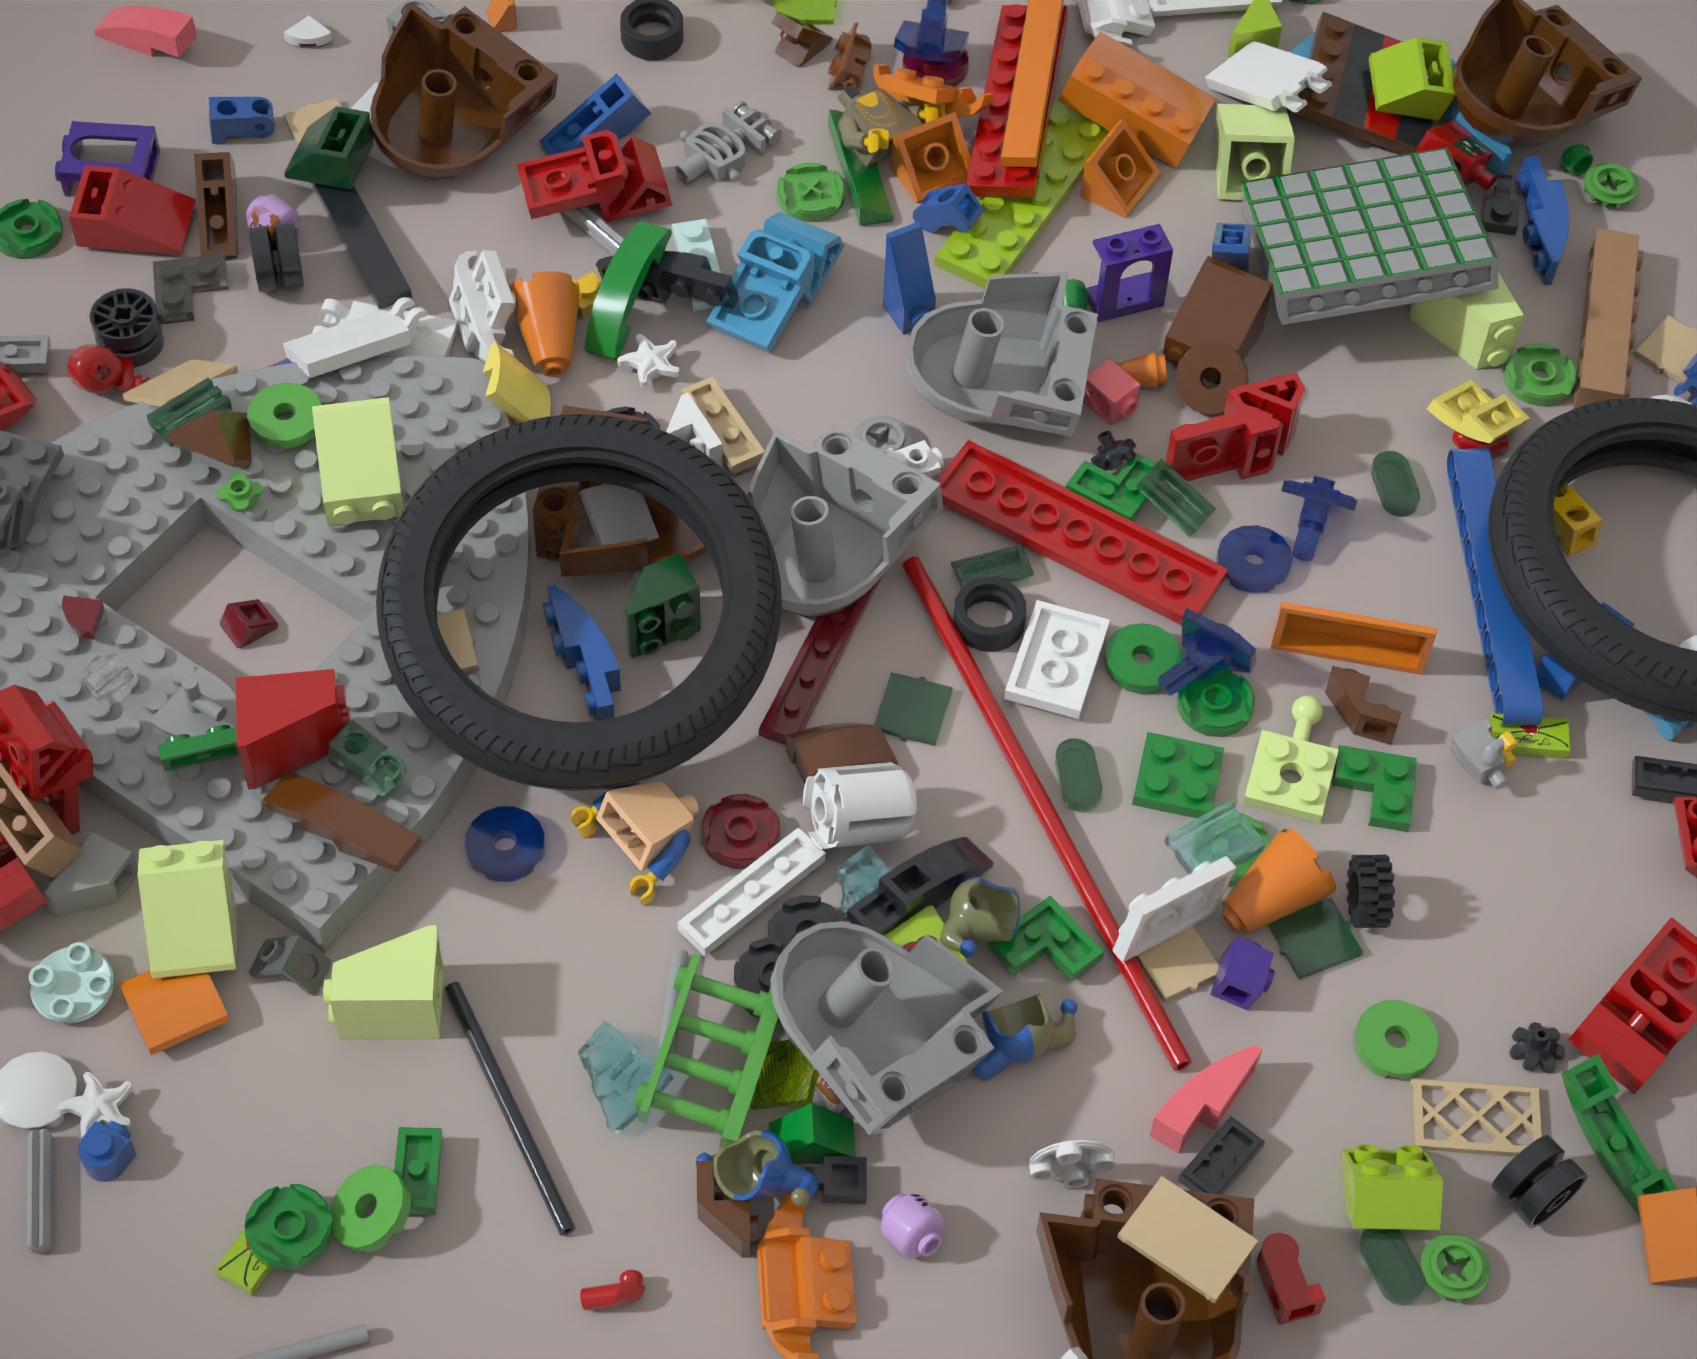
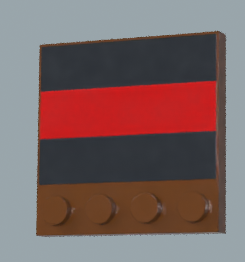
(1350, 99)

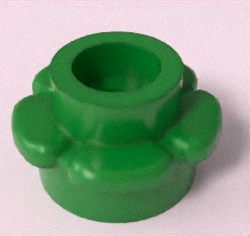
(1576, 159)

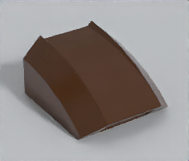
(837, 747)

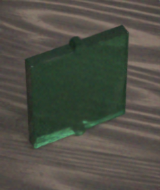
(913, 708)
(1315, 938)

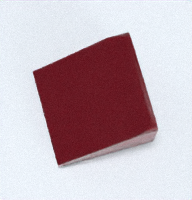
(247, 622)

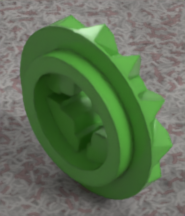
(1618, 177)
(1456, 1250)

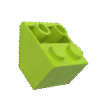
(1413, 78)
(1391, 1188)

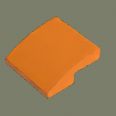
(173, 1007)

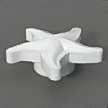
(650, 360)
(97, 1104)

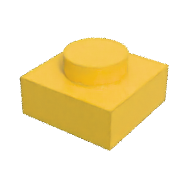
(589, 287)

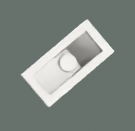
(693, 428)

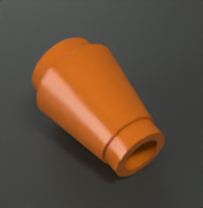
(1147, 369)

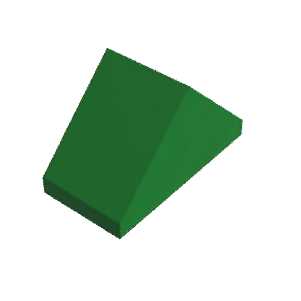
(815, 1133)

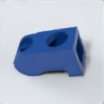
(240, 117)
(947, 207)

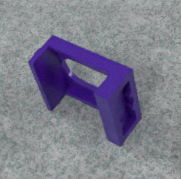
(143, 161)
(1134, 294)

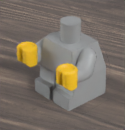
(1482, 754)

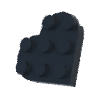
(796, 915)

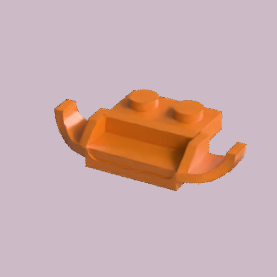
(915, 90)
(802, 1282)

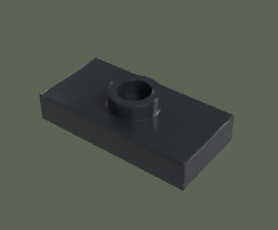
(1663, 778)
(1222, 1159)

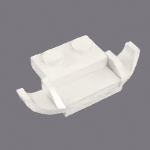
(1115, 17)
(481, 301)

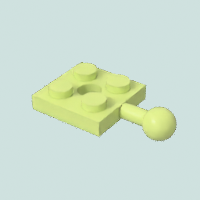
(1281, 753)

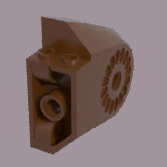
(1536, 75)
(453, 93)
(567, 534)
(1124, 1303)

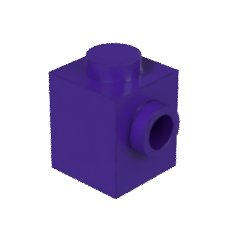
(1243, 973)

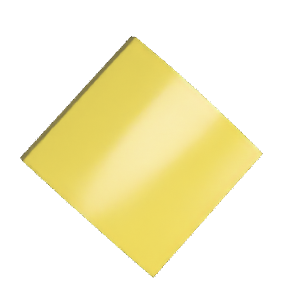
(515, 387)
(1476, 414)

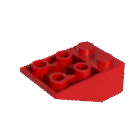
(129, 213)

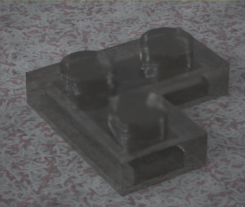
(180, 278)

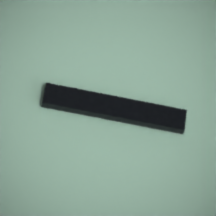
(364, 244)

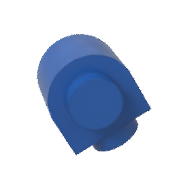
(106, 1151)

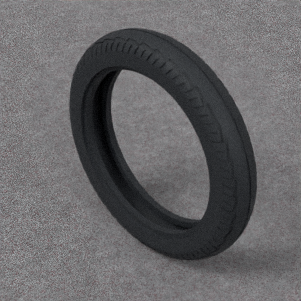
(1540, 581)
(591, 752)

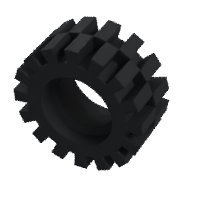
(1370, 891)

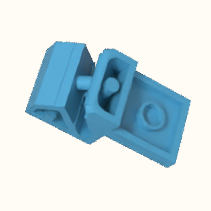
(776, 273)

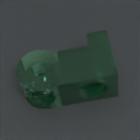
(366, 758)

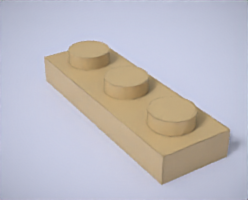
(739, 444)

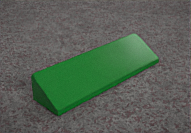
(862, 182)

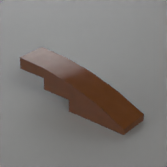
(345, 821)

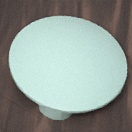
(71, 984)

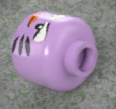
(911, 1225)

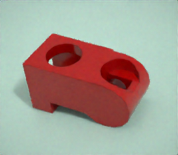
(1285, 1281)

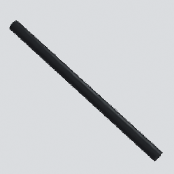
(510, 1109)

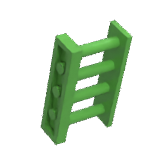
(740, 1082)

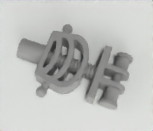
(712, 144)

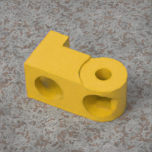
(1575, 521)

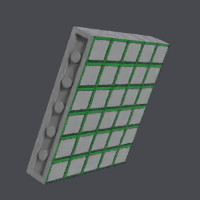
(1368, 236)

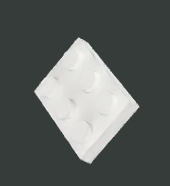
(1057, 659)
(1173, 908)

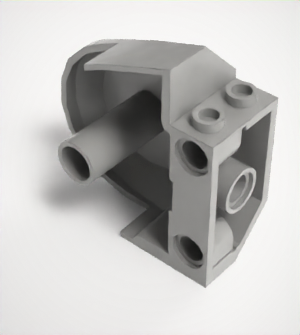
(1007, 356)
(837, 516)
(879, 1019)

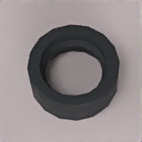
(651, 46)
(992, 590)

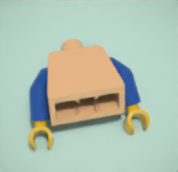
(646, 825)

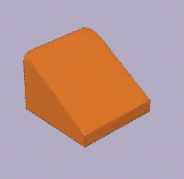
(502, 15)

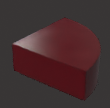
(83, 614)

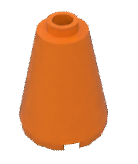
(548, 319)
(1277, 884)

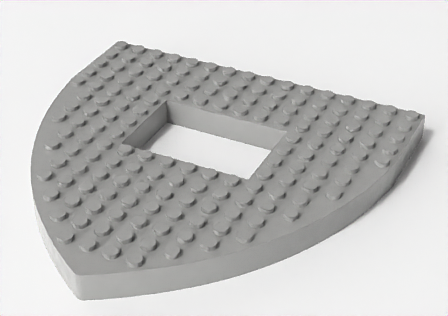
(133, 502)

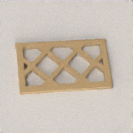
(1456, 1141)

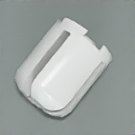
(860, 805)

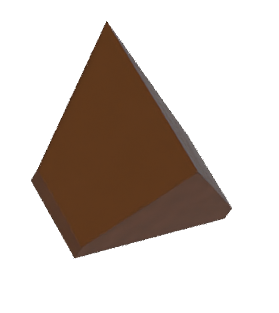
(218, 436)

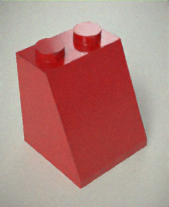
(287, 721)

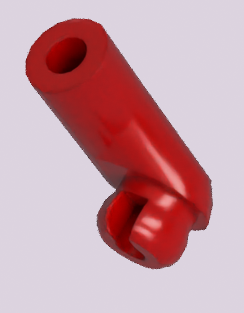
(127, 379)
(1464, 442)
(614, 1294)

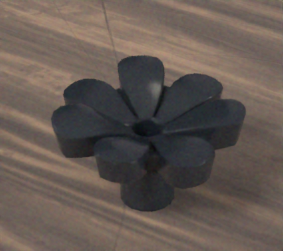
(1112, 451)
(1537, 1047)

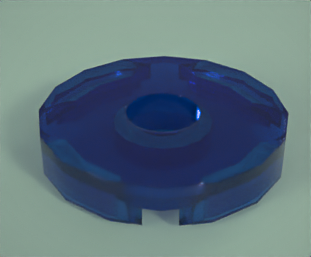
(1259, 542)
(499, 824)

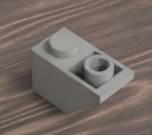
(92, 878)

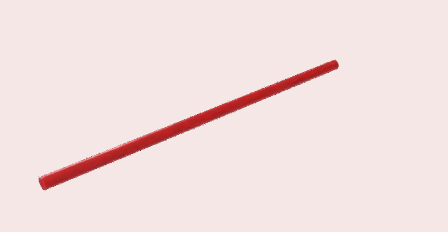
(1046, 813)

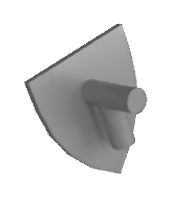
(197, 706)

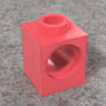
(1111, 392)

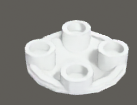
(33, 1089)
(1071, 1162)

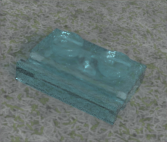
(1214, 836)

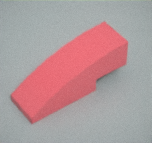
(148, 29)
(1204, 1098)

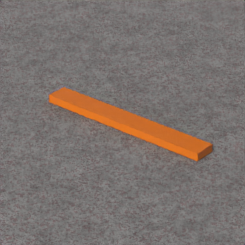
(1032, 84)

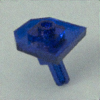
(931, 37)
(1318, 497)
(1208, 650)

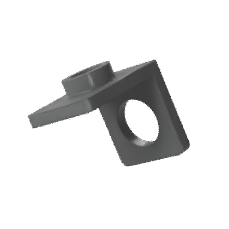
(284, 956)

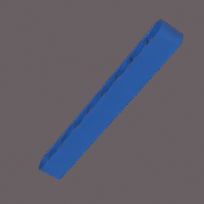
(1502, 635)

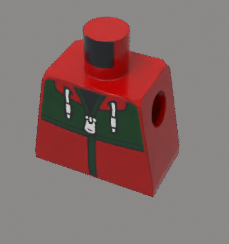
(1466, 150)

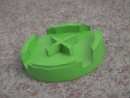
(810, 192)

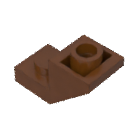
(1372, 721)
(725, 1218)

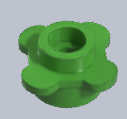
(242, 500)

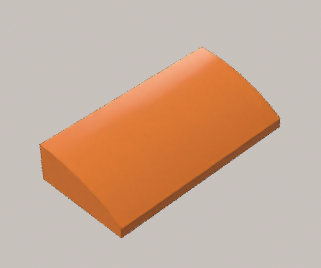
(1352, 638)

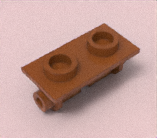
(848, 66)

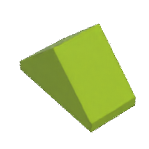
(1257, 25)

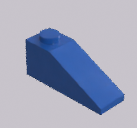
(610, 108)
(1232, 244)
(907, 277)

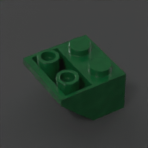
(333, 149)
(662, 607)

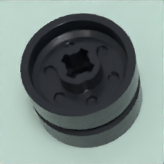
(276, 257)
(128, 325)
(1539, 1181)

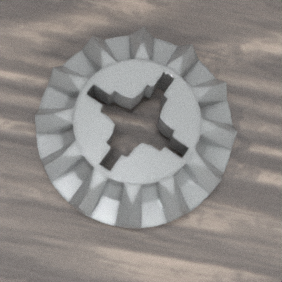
(879, 427)

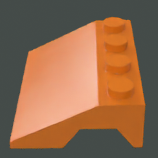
(1156, 104)

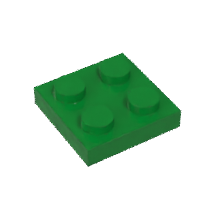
(1178, 776)

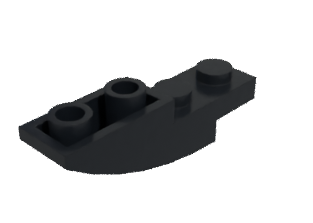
(686, 277)
(919, 883)

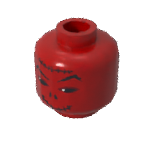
(94, 368)

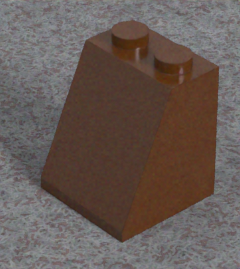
(1221, 308)

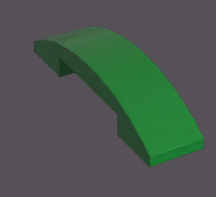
(620, 288)
(1611, 1133)

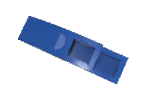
(1547, 215)
(585, 649)

